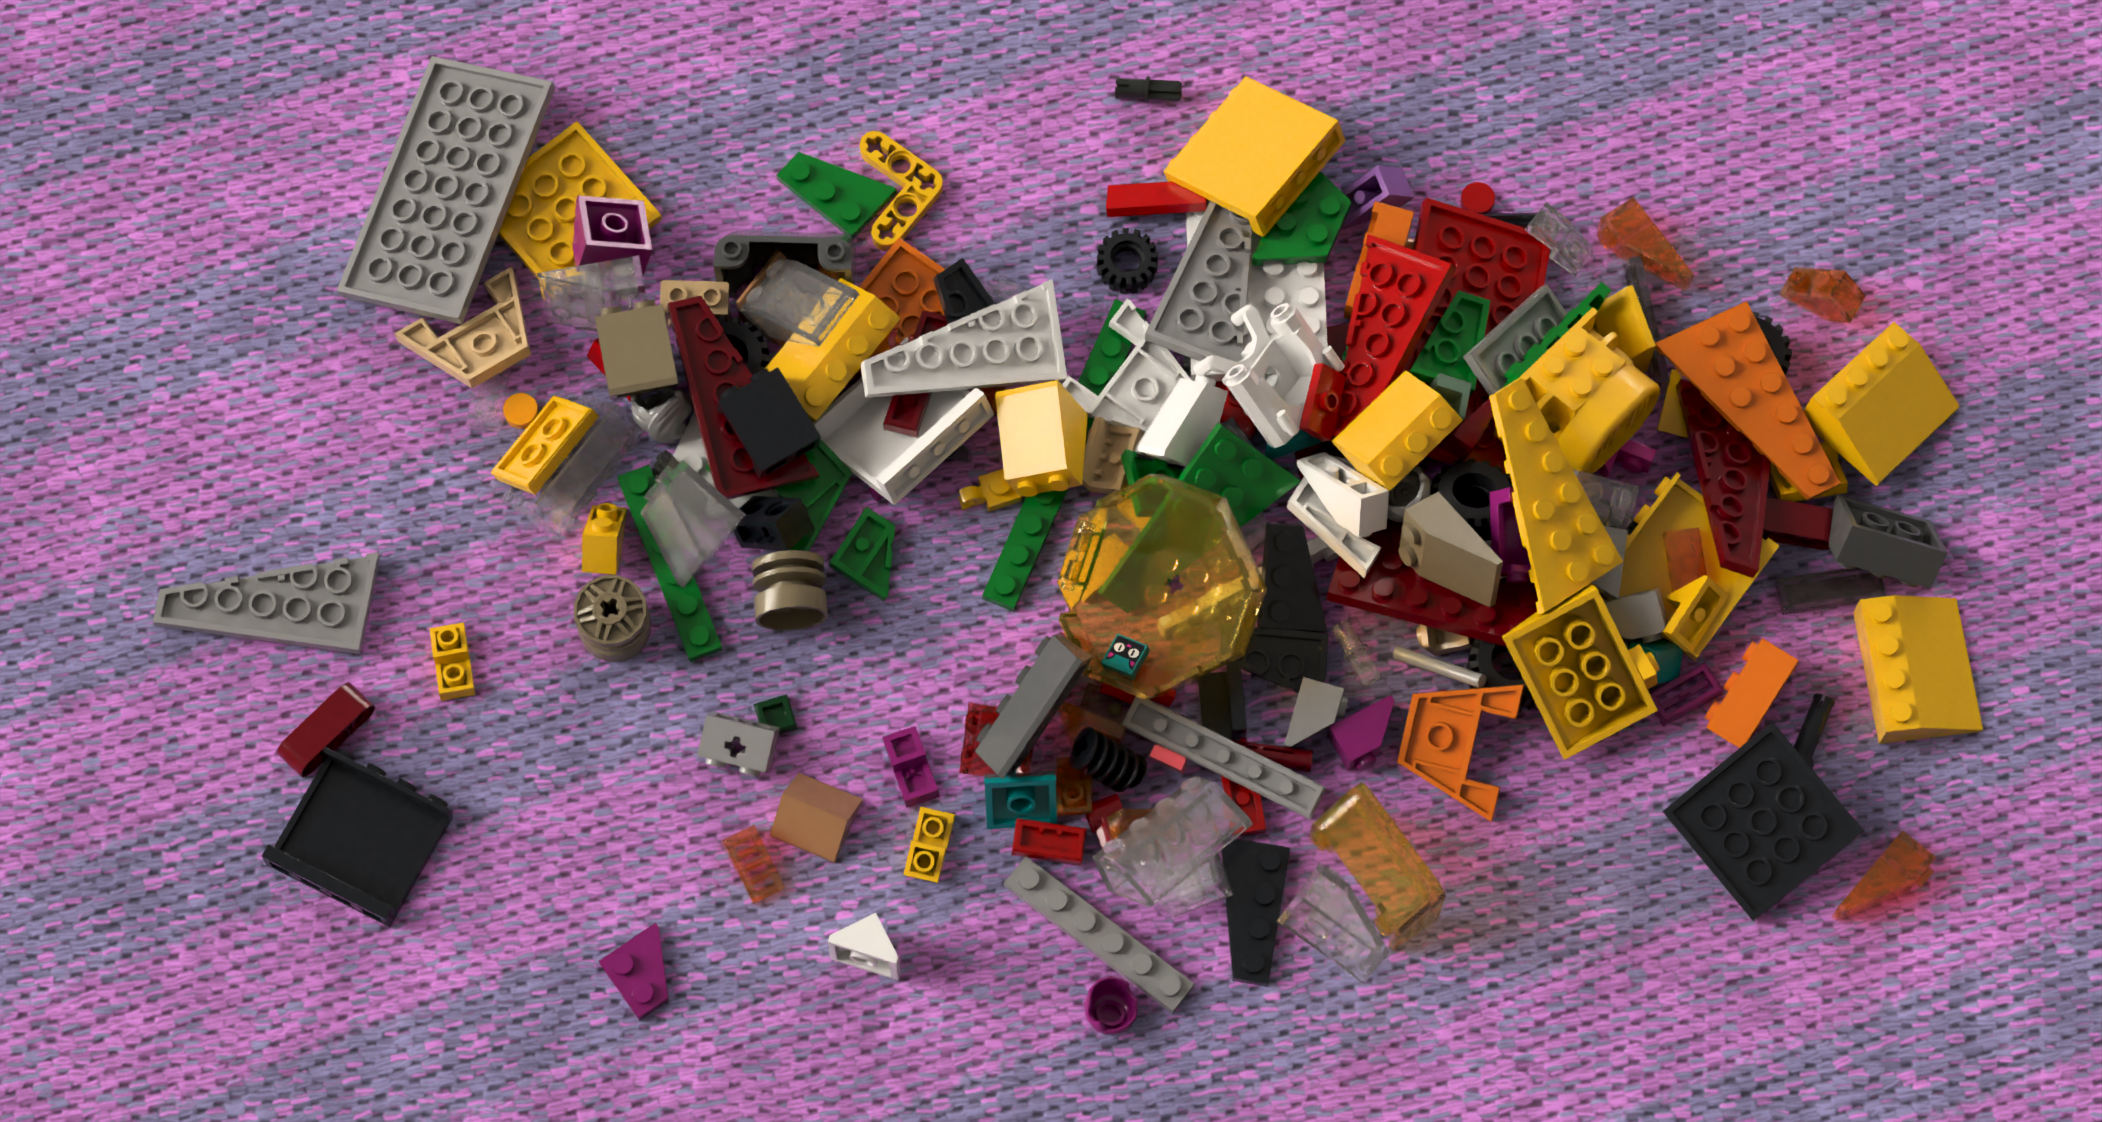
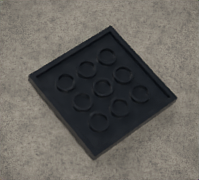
(1763, 821)

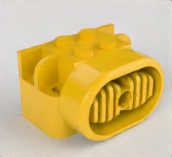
(1590, 394)

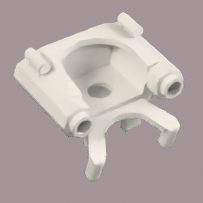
(1292, 351)

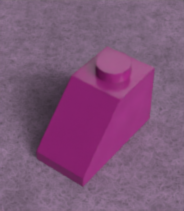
(1361, 734)

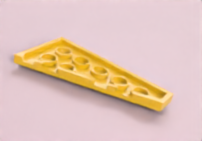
(1551, 508)

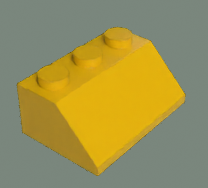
(1397, 430)

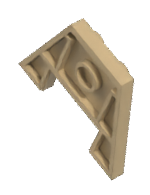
(481, 344)

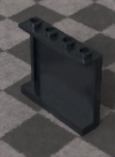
(360, 836)

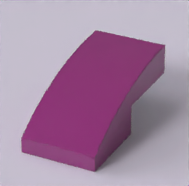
(910, 766)

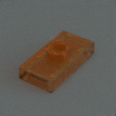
(1684, 556)

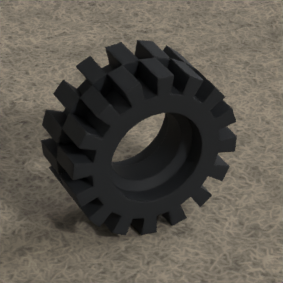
(1127, 242)

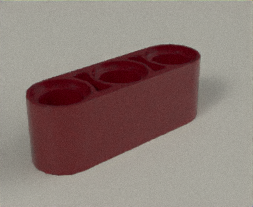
(1797, 524)
(326, 727)

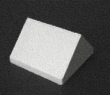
(865, 947)

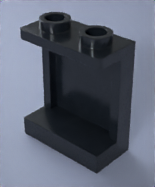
(769, 421)

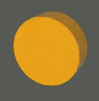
(520, 410)

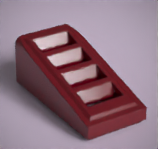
(1468, 433)

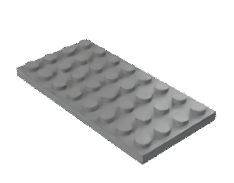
(446, 189)

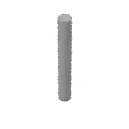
(1440, 667)

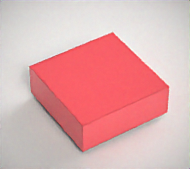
(1168, 758)

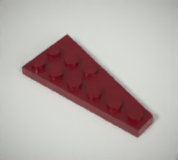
(710, 369)
(1731, 481)

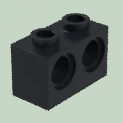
(773, 523)

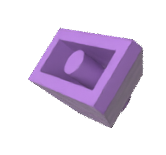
(1380, 184)

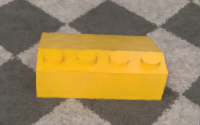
(1882, 404)
(1916, 667)
(1579, 672)

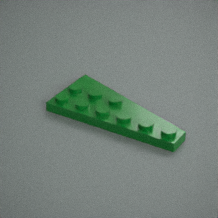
(1238, 473)

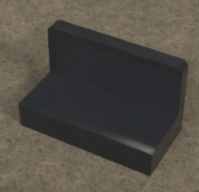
(1223, 702)

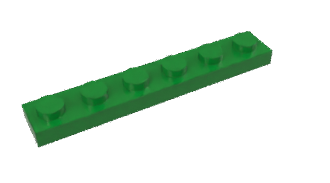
(683, 603)

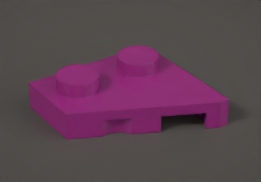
(639, 972)

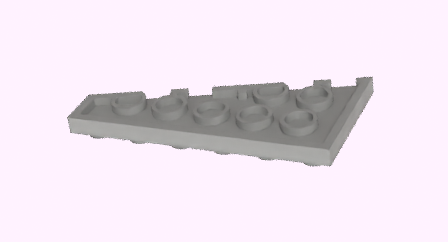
(1207, 290)
(293, 605)

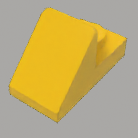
(1695, 611)

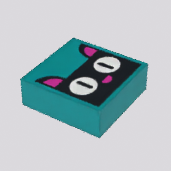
(1125, 656)

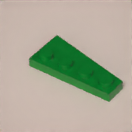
(1593, 300)

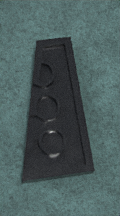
(1257, 885)

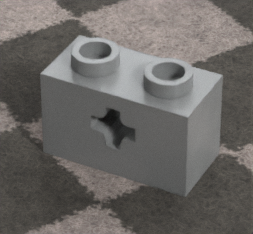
(757, 737)

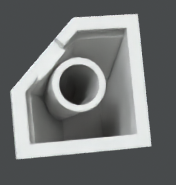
(1183, 421)

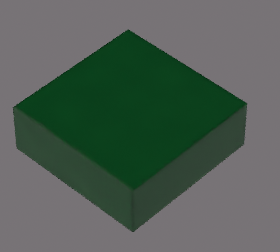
(776, 713)

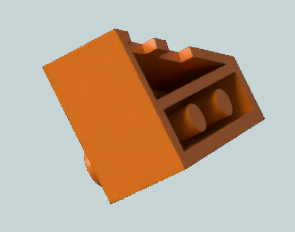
(1388, 224)
(1750, 692)

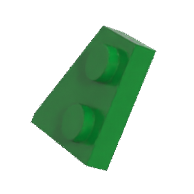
(867, 553)

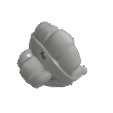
(662, 414)
(1418, 489)

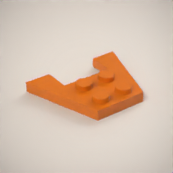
(1443, 735)

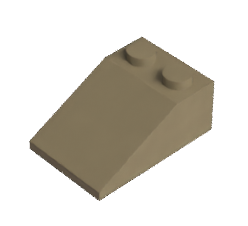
(1449, 550)

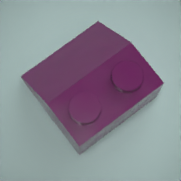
(610, 230)

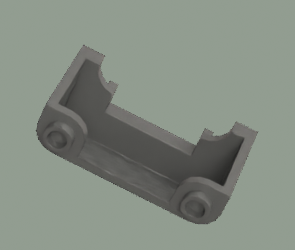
(743, 250)

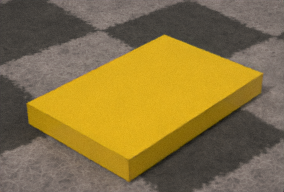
(544, 444)

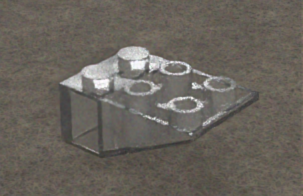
(579, 293)

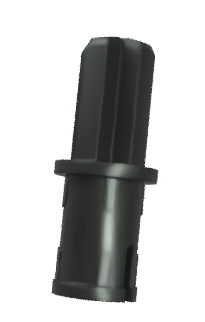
(1148, 89)

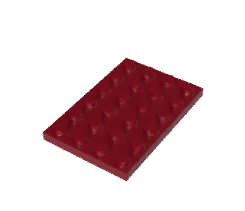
(1402, 594)

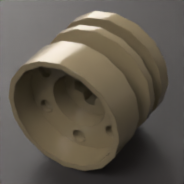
(789, 590)
(618, 635)

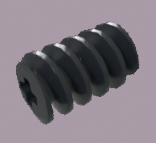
(1107, 760)

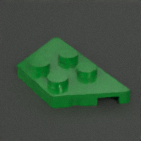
(1307, 227)

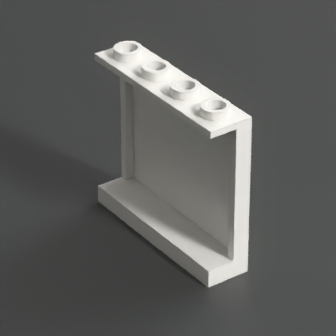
(892, 460)

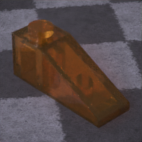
(1634, 234)
(1891, 875)

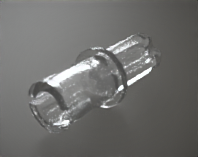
(1356, 653)

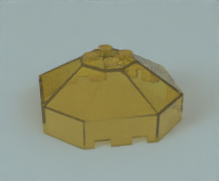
(1119, 584)

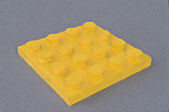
(544, 202)

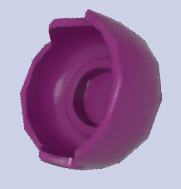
(1111, 1006)

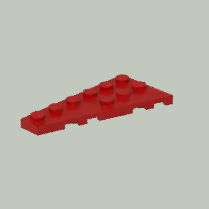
(1387, 320)

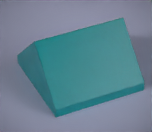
(1020, 796)

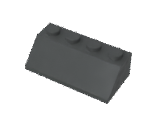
(1033, 704)

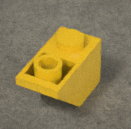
(603, 539)

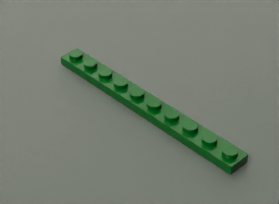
(1041, 510)

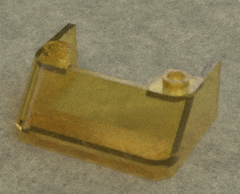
(1382, 863)

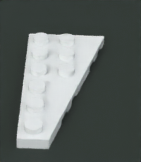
(989, 348)

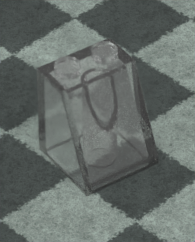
(688, 520)

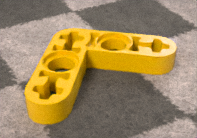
(911, 192)

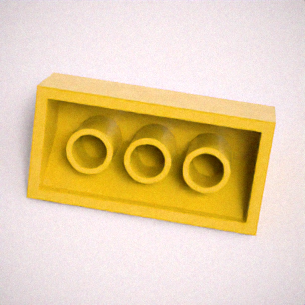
(823, 371)

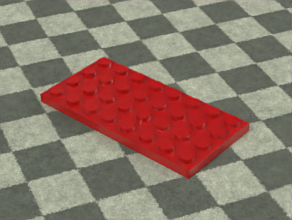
(1491, 263)

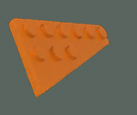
(906, 286)
(1746, 385)

